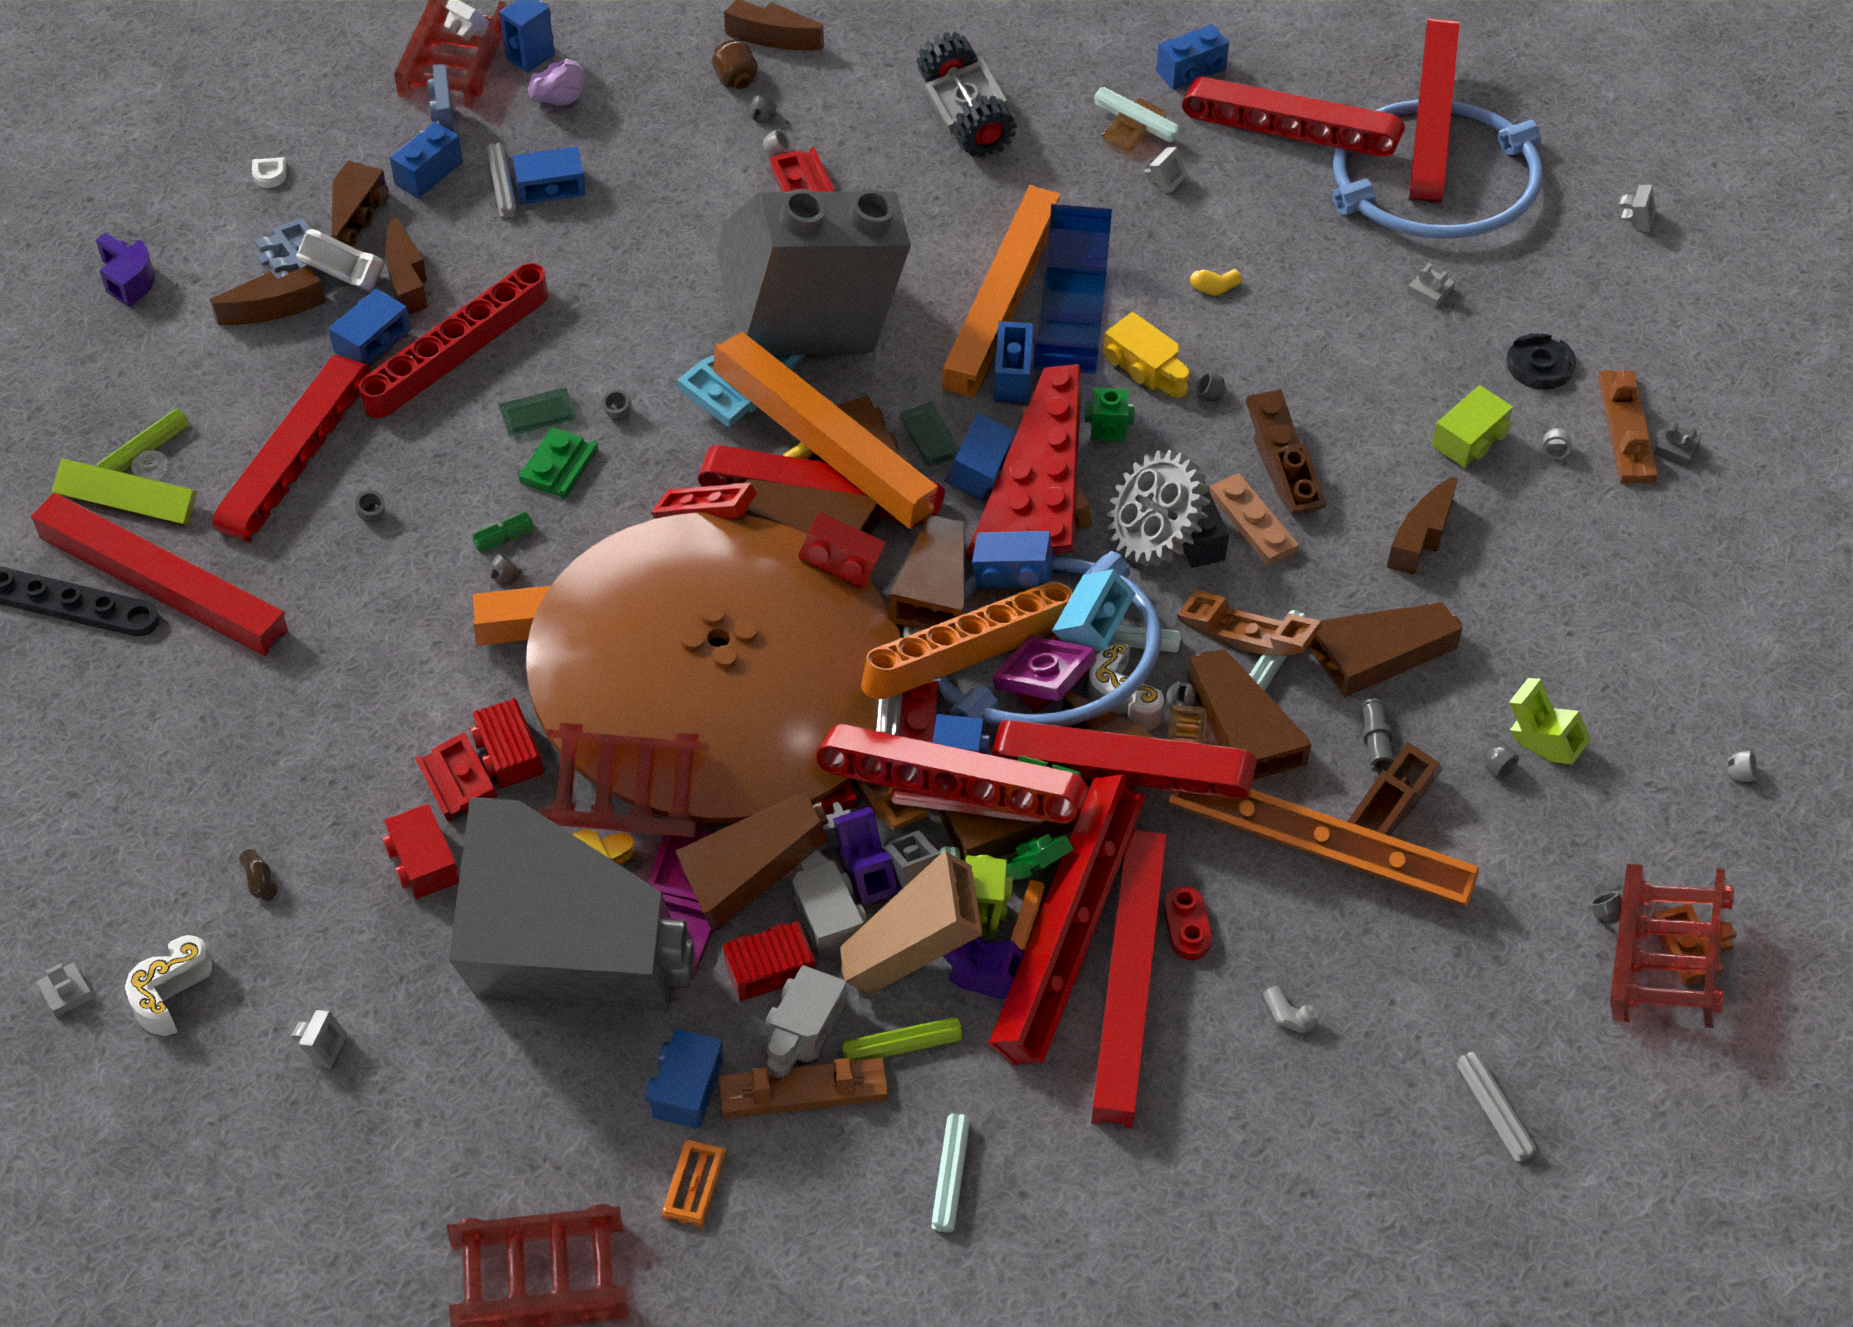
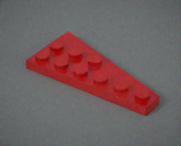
(1041, 468)

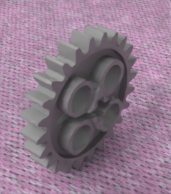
(1145, 533)

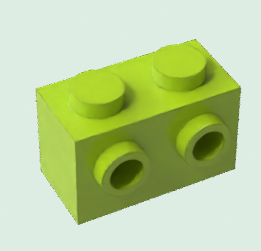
(1472, 426)
(992, 891)

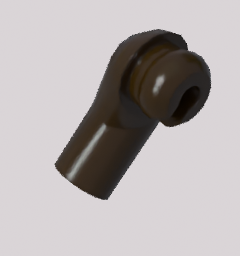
(258, 875)

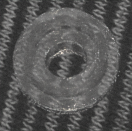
(157, 465)

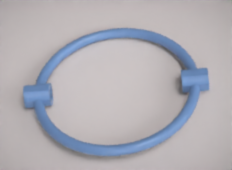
(1512, 139)
(983, 705)

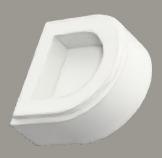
(269, 171)

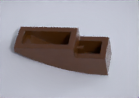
(773, 26)
(405, 268)
(269, 298)
(1422, 527)
(1397, 791)

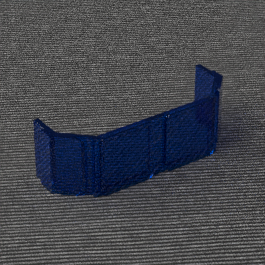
(1073, 288)

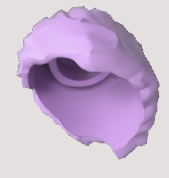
(558, 84)

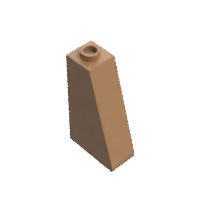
(915, 927)

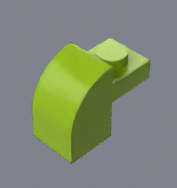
(1547, 731)

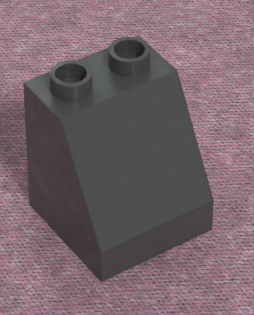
(813, 269)
(559, 918)

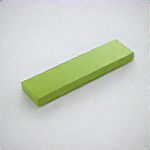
(124, 492)

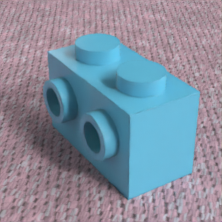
(1094, 610)

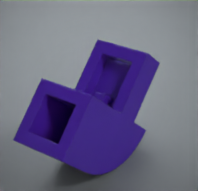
(127, 269)
(863, 856)
(985, 966)

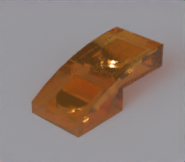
(1127, 132)

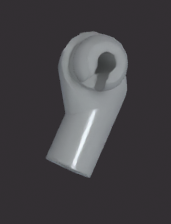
(1289, 1017)

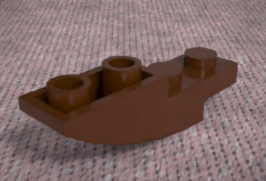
(1283, 454)

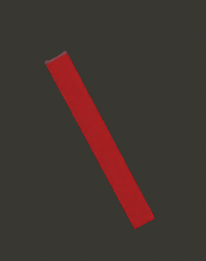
(159, 573)
(1067, 922)
(1129, 980)

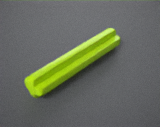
(146, 441)
(903, 1040)

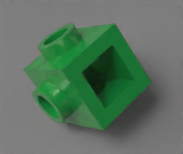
(1109, 414)

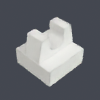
(466, 16)

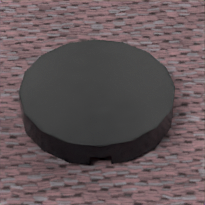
(1540, 370)

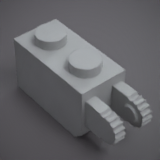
(826, 904)
(803, 1019)

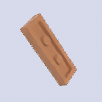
(1253, 519)

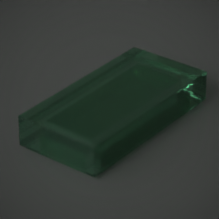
(537, 411)
(929, 434)

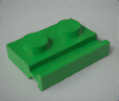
(558, 462)
(1036, 854)

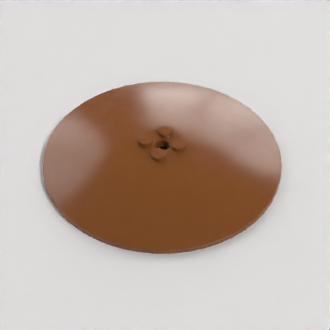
(632, 656)

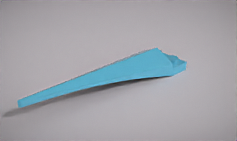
(717, 395)

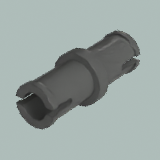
(1377, 734)

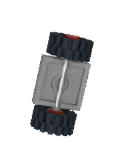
(966, 95)

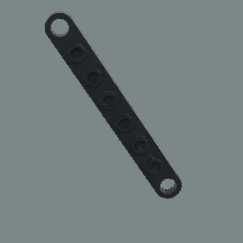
(75, 602)

